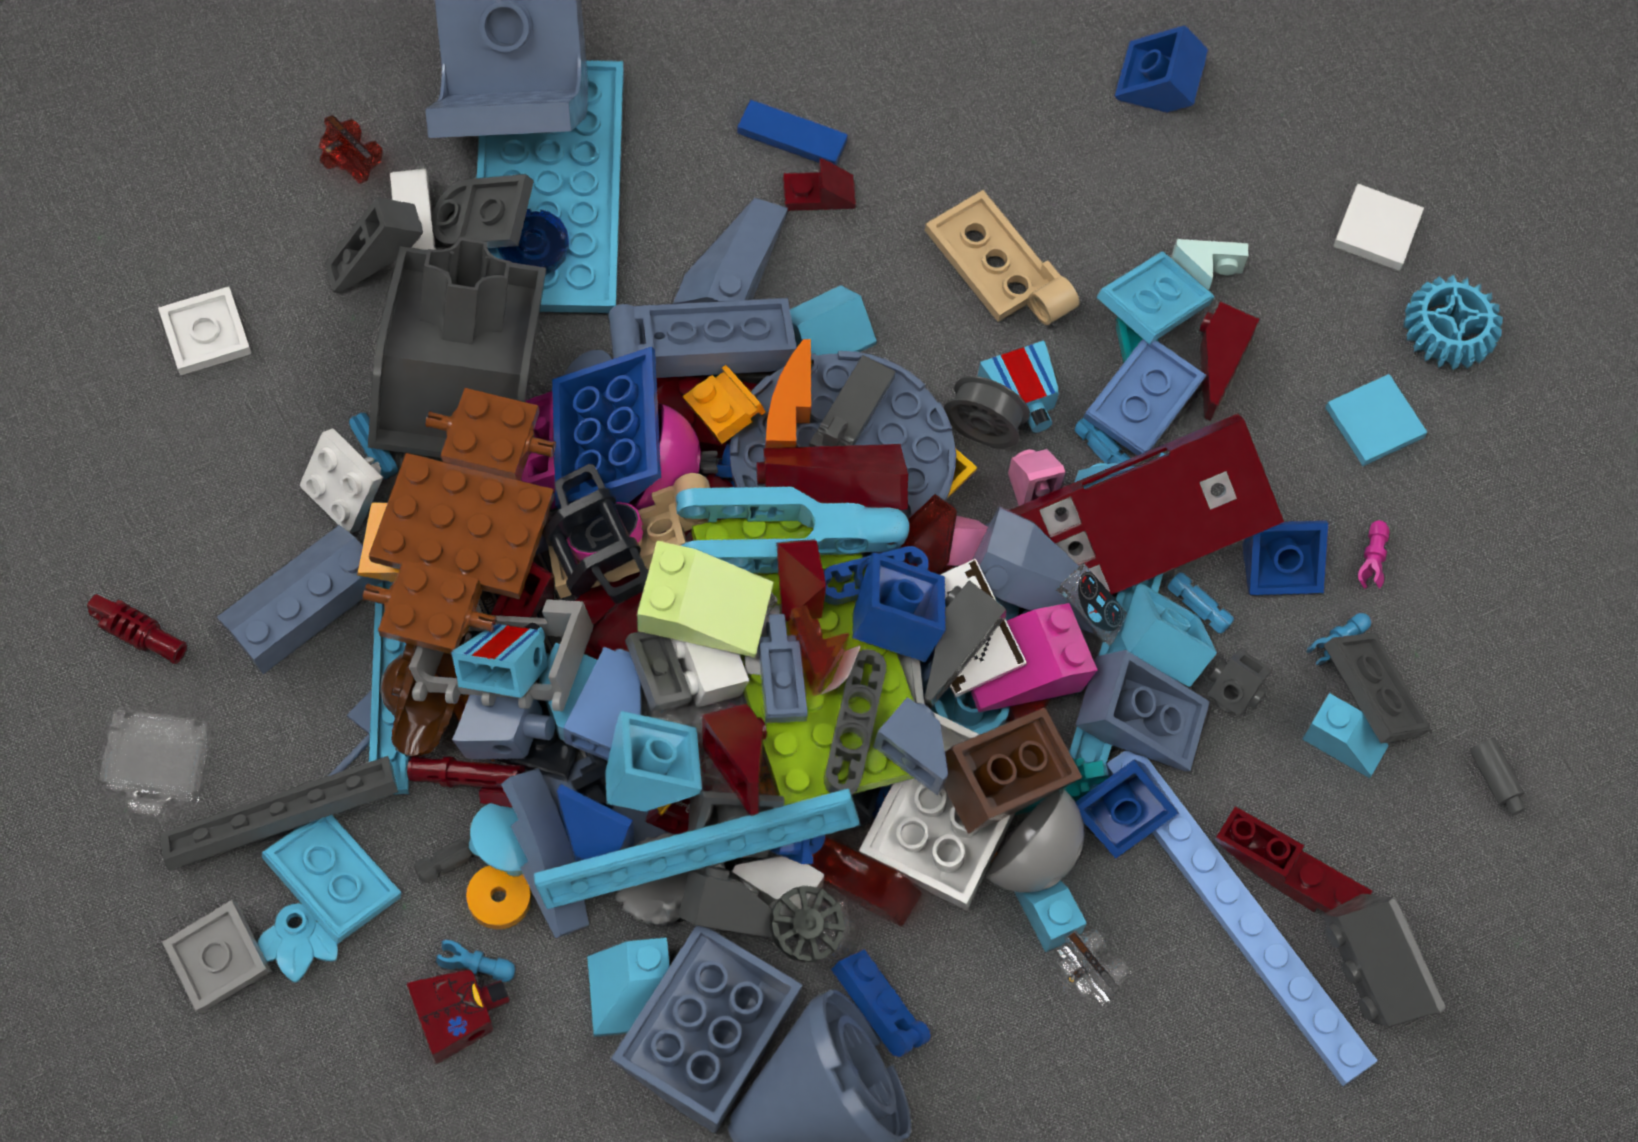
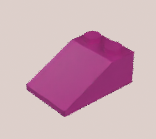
(1054, 657)

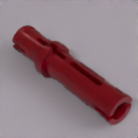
(452, 772)

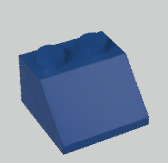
(1162, 70)
(900, 608)

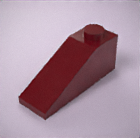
(1221, 351)
(735, 746)

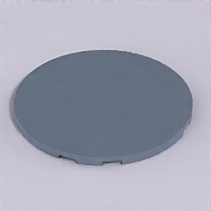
(903, 417)

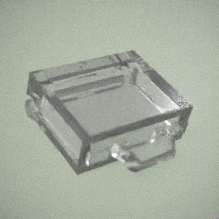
(155, 758)

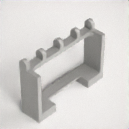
(560, 619)

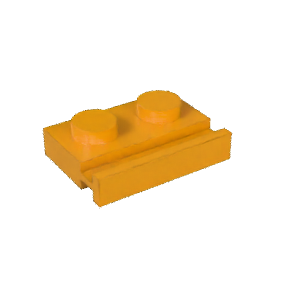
(723, 404)

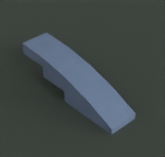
(544, 844)

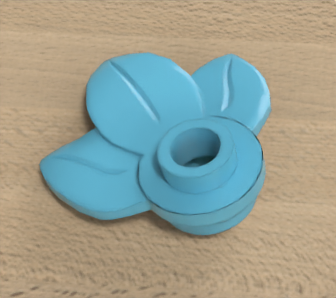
(296, 946)

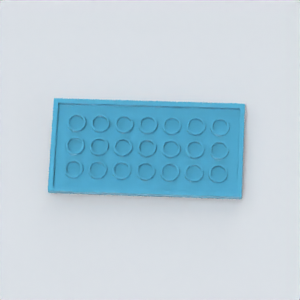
(580, 184)

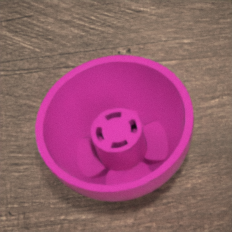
(678, 453)

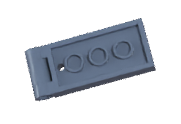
(707, 335)

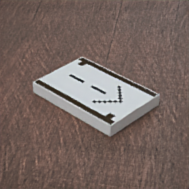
(999, 653)

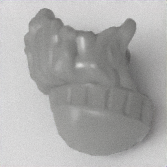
(656, 900)

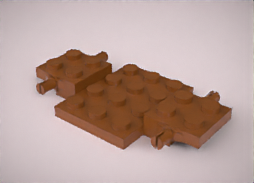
(461, 523)

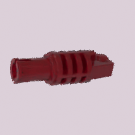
(135, 628)

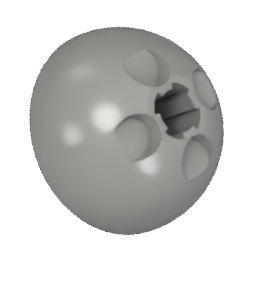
(1040, 847)

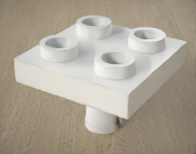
(341, 480)

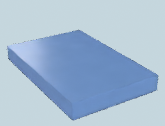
(1144, 396)

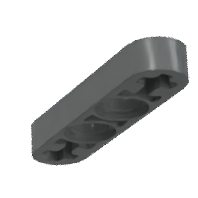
(855, 722)

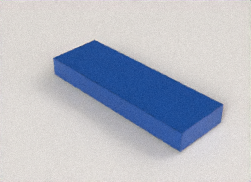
(791, 133)

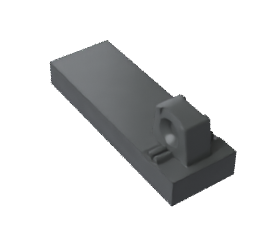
(854, 404)

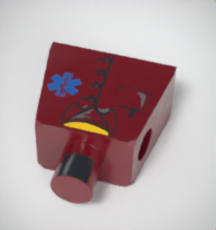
(455, 1010)

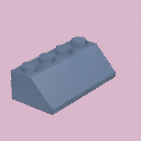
(298, 599)

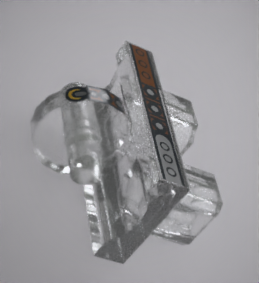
(1087, 971)

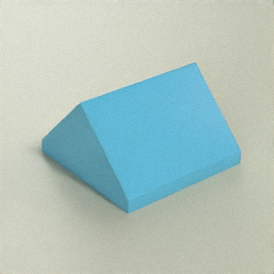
(833, 322)

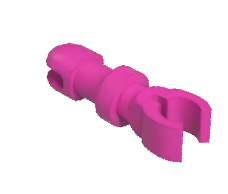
(1375, 554)

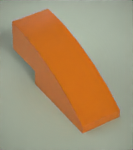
(790, 399)

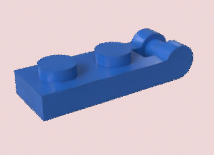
(880, 1004)

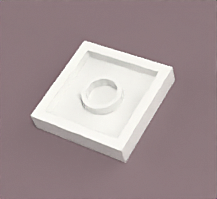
(1378, 227)
(204, 331)

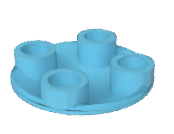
(494, 839)

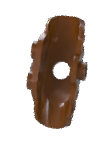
(416, 723)

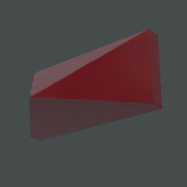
(800, 577)

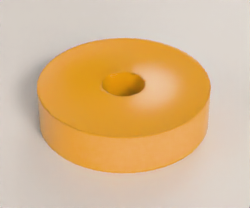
(498, 914)

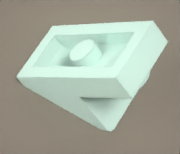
(1205, 257)

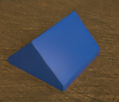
(1287, 558)
(1126, 808)

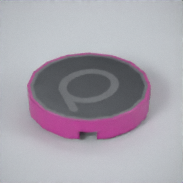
(595, 534)

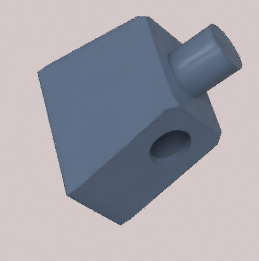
(500, 729)

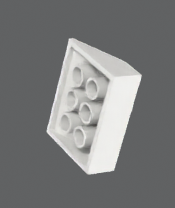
(927, 839)

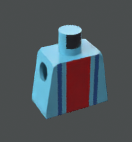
(1028, 375)
(502, 660)

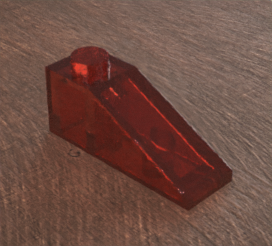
(866, 881)

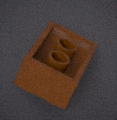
(1007, 769)

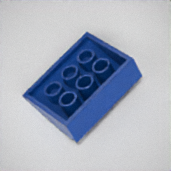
(610, 421)

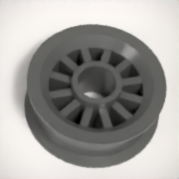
(987, 412)

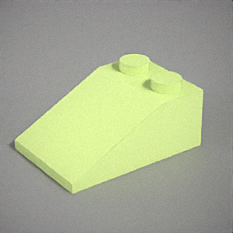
(703, 600)

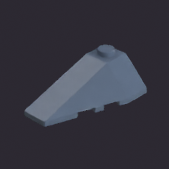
(736, 259)
(1023, 563)

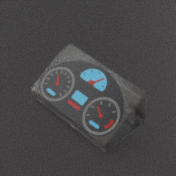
(1093, 603)

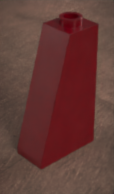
(840, 474)

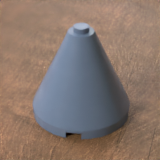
(825, 1084)

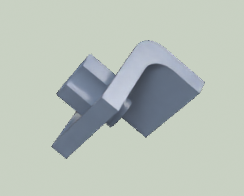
(509, 68)

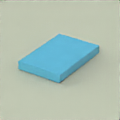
(1155, 297)
(331, 876)

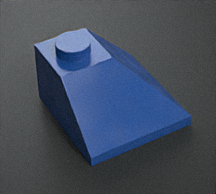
(592, 826)

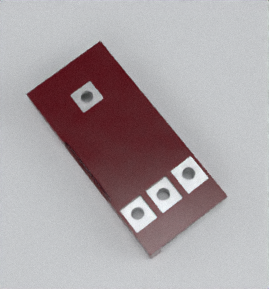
(1164, 508)

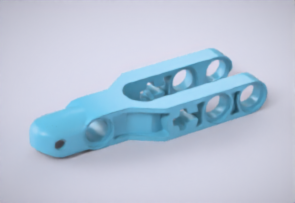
(837, 526)

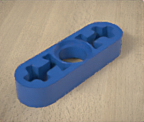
(843, 573)

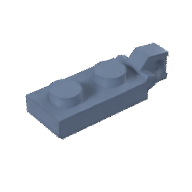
(781, 673)

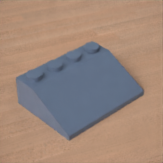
(707, 1026)

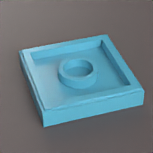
(1376, 420)

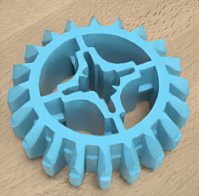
(1442, 330)

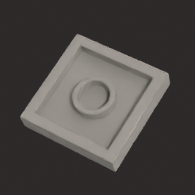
(216, 957)

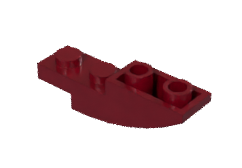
(1285, 864)

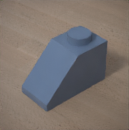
(915, 744)

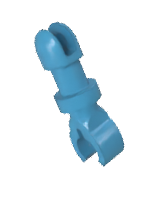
(1356, 625)
(499, 969)

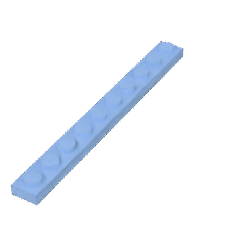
(1257, 937)

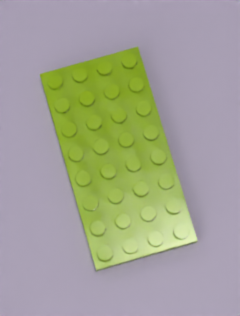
(800, 750)

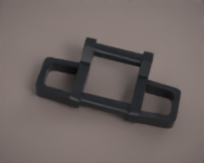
(586, 573)

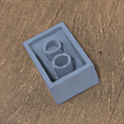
(1142, 710)

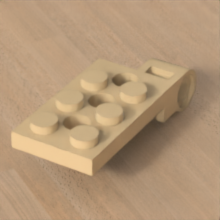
(1046, 290)
(655, 520)

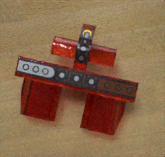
(343, 149)

